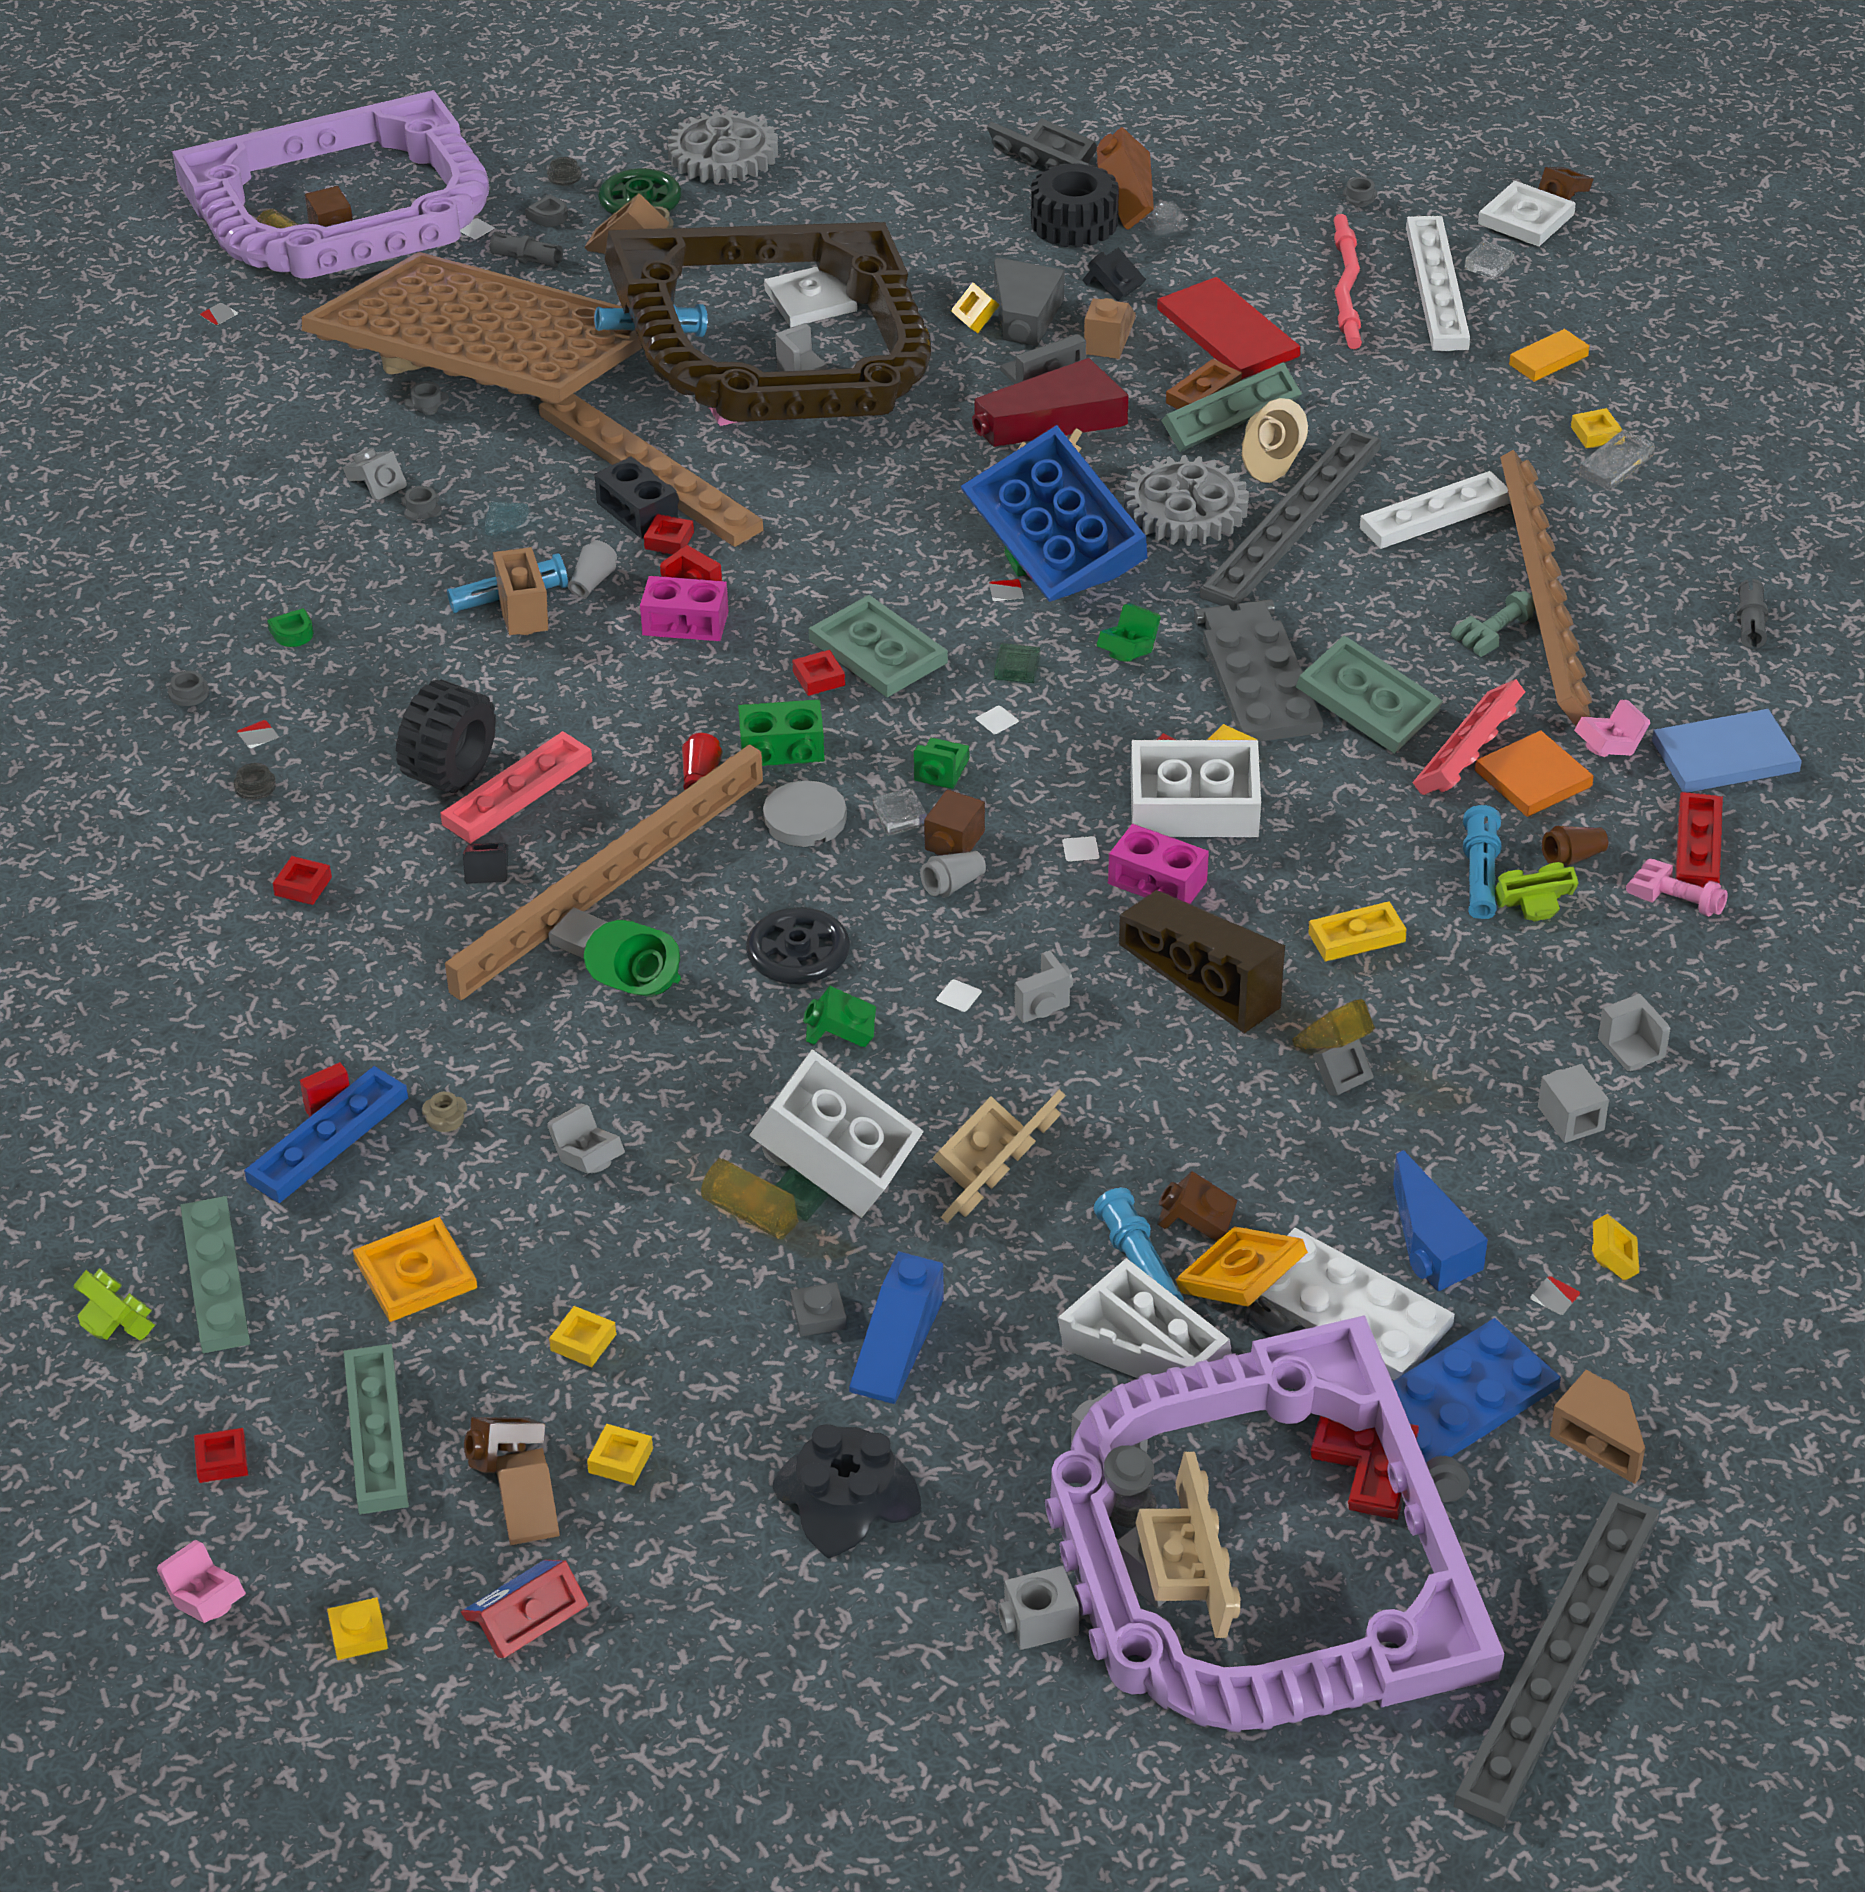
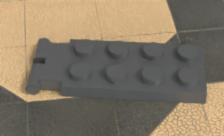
(1258, 671)

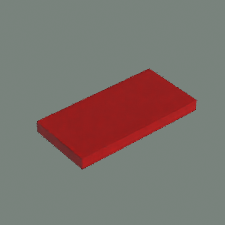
(1228, 327)

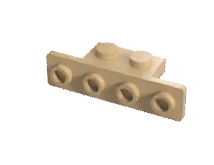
(983, 1145)
(1185, 1550)

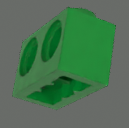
(783, 731)

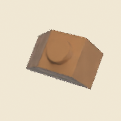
(634, 215)
(1107, 327)
(521, 591)
(1601, 1425)

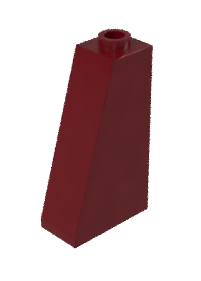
(1066, 397)

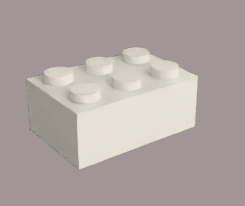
(1196, 787)
(836, 1133)

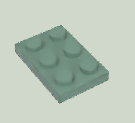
(878, 645)
(1369, 694)

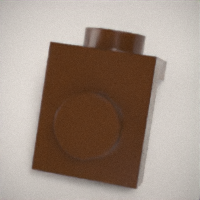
(1197, 1204)

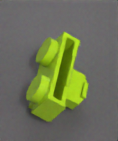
(1537, 891)
(110, 1309)

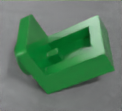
(1133, 635)
(940, 762)
(840, 1015)

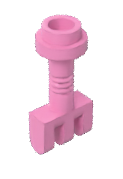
(1656, 878)

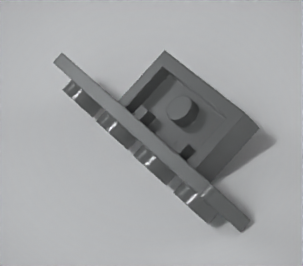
(1045, 145)

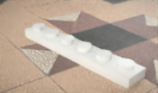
(1437, 283)

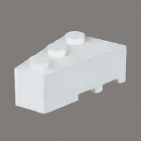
(1138, 1326)

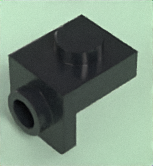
(1114, 273)

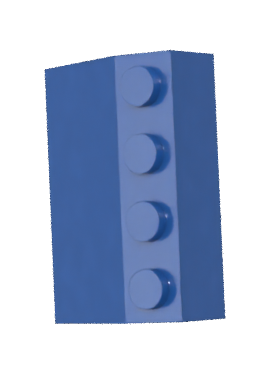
(1057, 517)

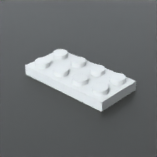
(1334, 1288)

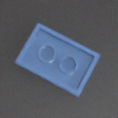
(1726, 750)

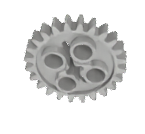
(723, 147)
(1186, 500)

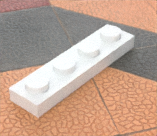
(1435, 509)

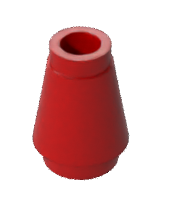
(700, 757)

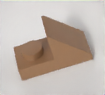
(527, 1496)

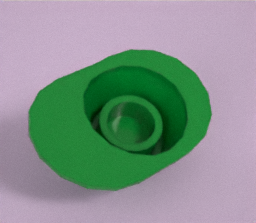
(633, 958)

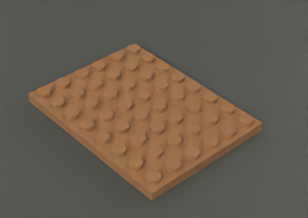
(476, 326)

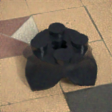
(844, 1484)

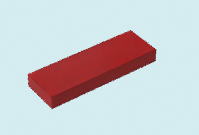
(1699, 838)

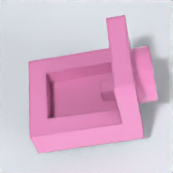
(1615, 735)
(198, 1584)

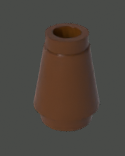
(1573, 844)

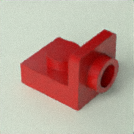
(691, 564)

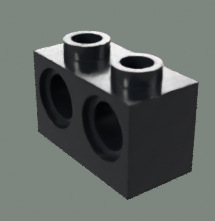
(634, 495)

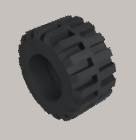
(1074, 204)
(446, 736)

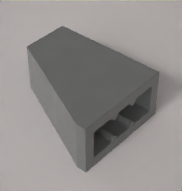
(1027, 299)

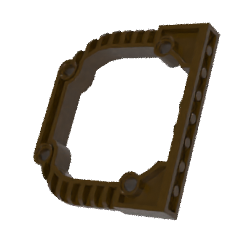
(861, 255)

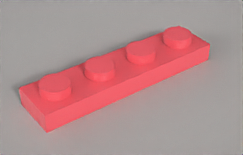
(1465, 742)
(516, 787)

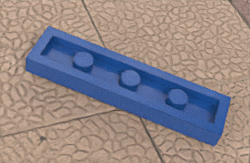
(326, 1134)

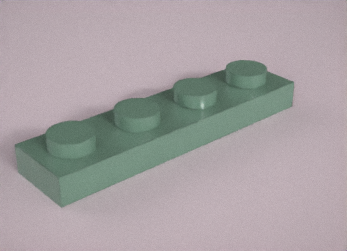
(1229, 407)
(214, 1275)
(375, 1429)

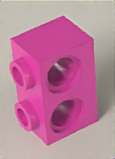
(684, 608)
(1154, 861)

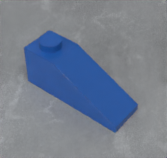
(1437, 1233)
(898, 1326)

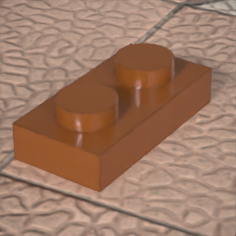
(1202, 383)

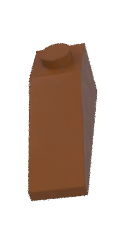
(1131, 167)

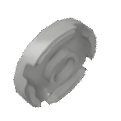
(804, 813)

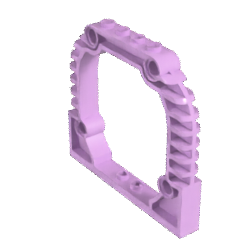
(418, 124)
(1337, 1375)

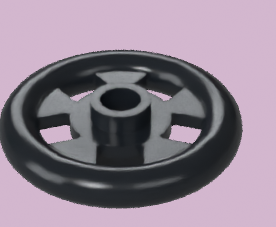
(790, 970)

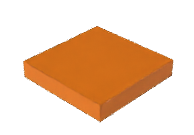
(1534, 773)

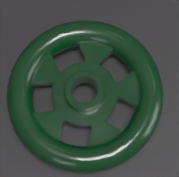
(636, 181)

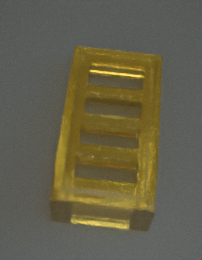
(1337, 1027)

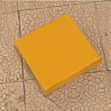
(1241, 1266)
(414, 1269)

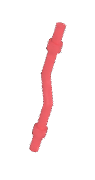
(1348, 317)

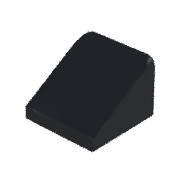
(485, 863)

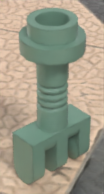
(1483, 635)

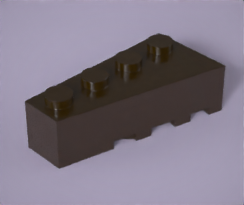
(1207, 957)

